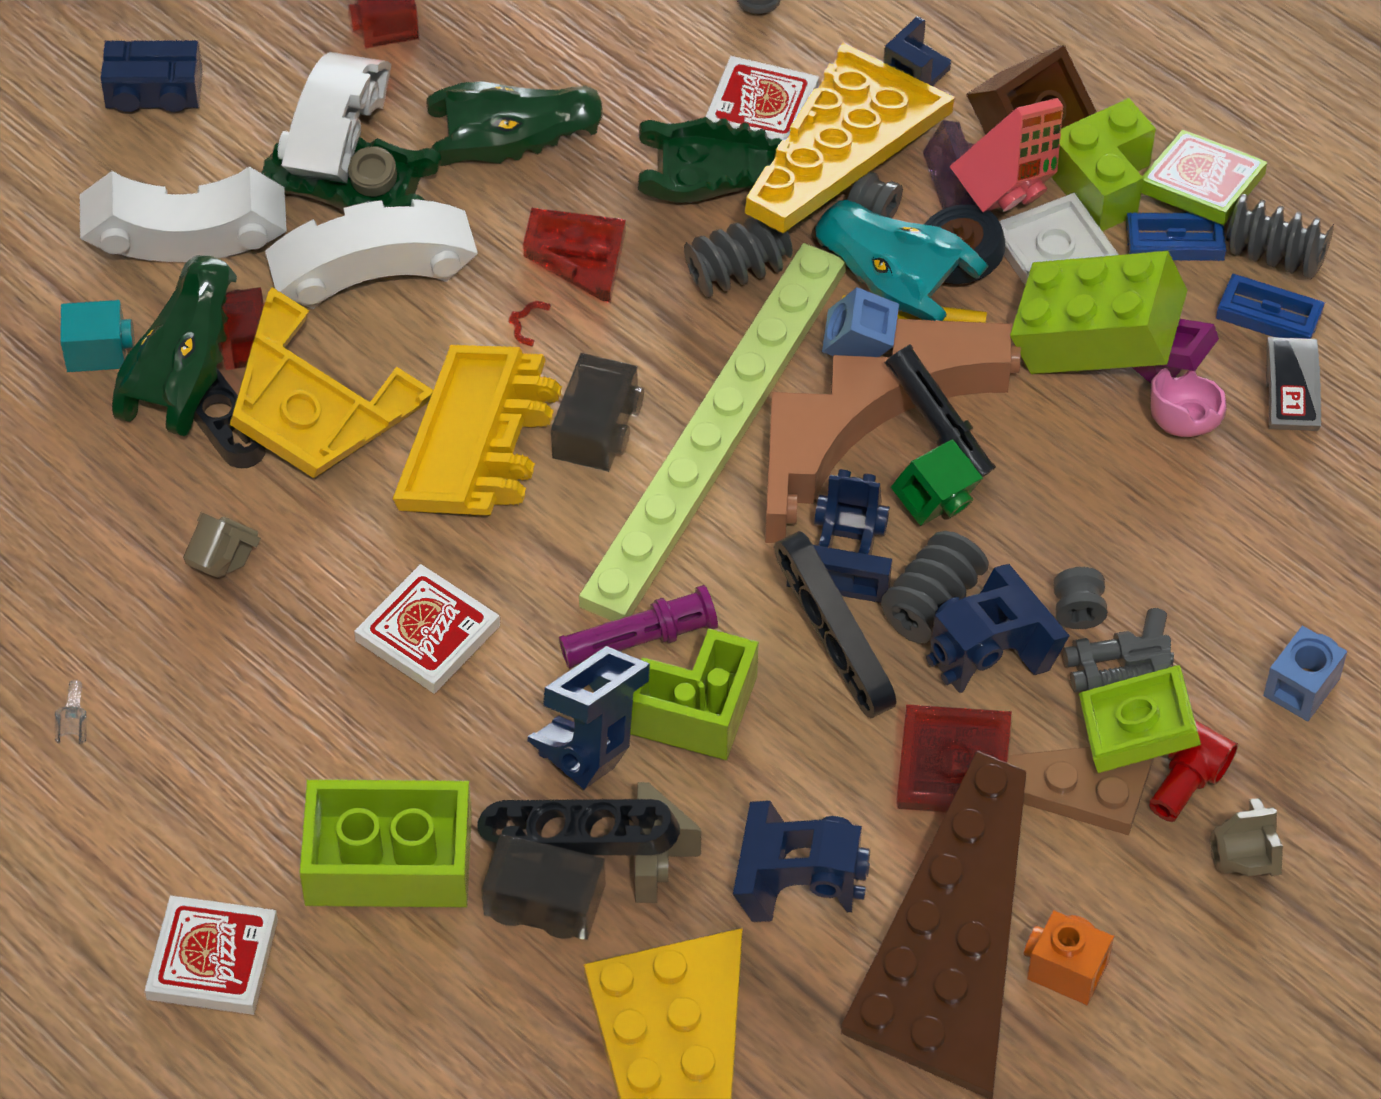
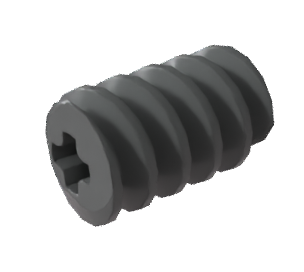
(1278, 237)
(735, 253)
(936, 575)

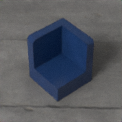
(913, 57)

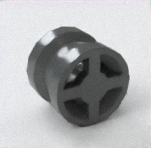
(877, 195)
(1080, 598)

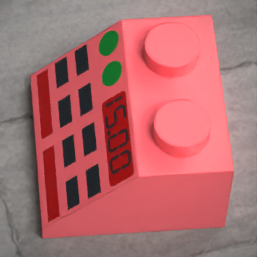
(1013, 158)

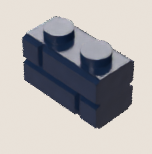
(151, 75)

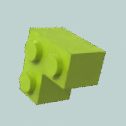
(1103, 159)
(700, 705)

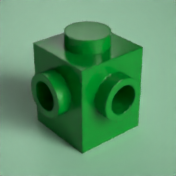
(945, 476)

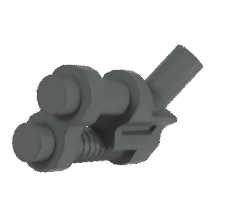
(1133, 653)

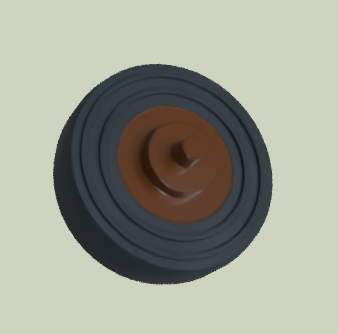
(978, 230)

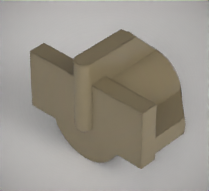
(219, 545)
(1248, 842)

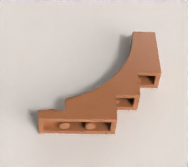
(818, 429)

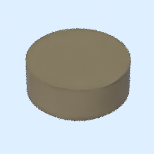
(372, 171)

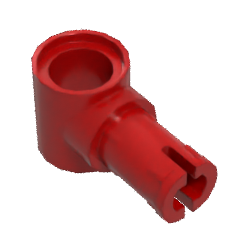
(1192, 770)

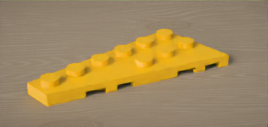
(841, 134)
(670, 1017)

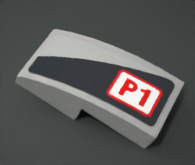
(1293, 384)

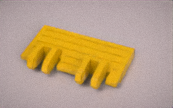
(471, 429)

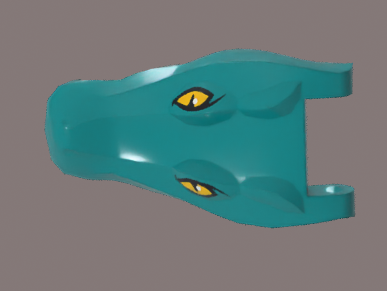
(896, 256)

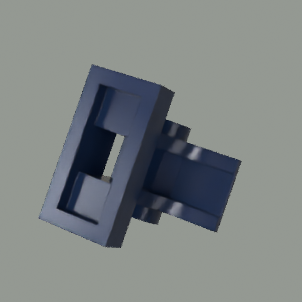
(854, 512)
(979, 627)
(583, 745)
(830, 870)

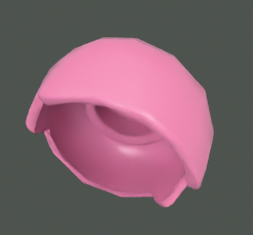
(1186, 404)

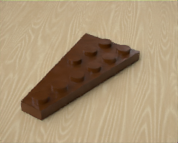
(944, 960)

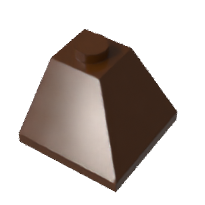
(1031, 82)

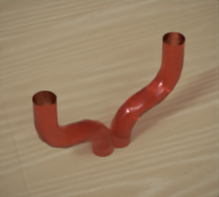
(513, 319)

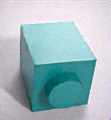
(95, 335)

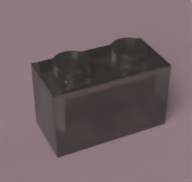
(596, 412)
(543, 887)

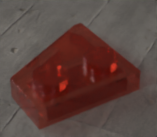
(577, 248)

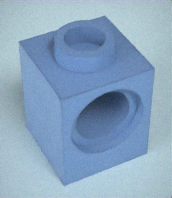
(860, 325)
(1304, 690)

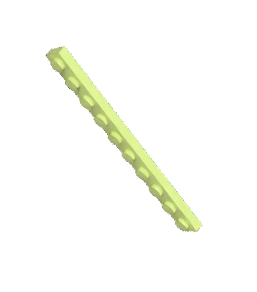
(712, 435)

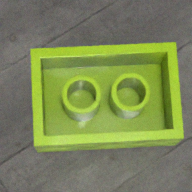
(1099, 312)
(386, 843)

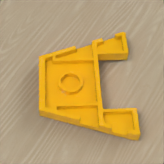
(302, 409)

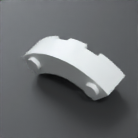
(327, 115)
(166, 227)
(368, 245)

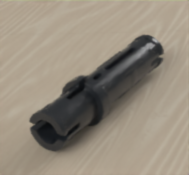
(936, 407)

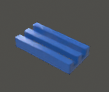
(1179, 243)
(1268, 315)

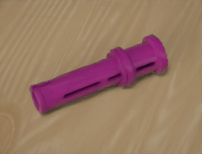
(662, 621)

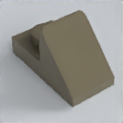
(655, 868)

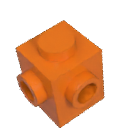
(1068, 956)

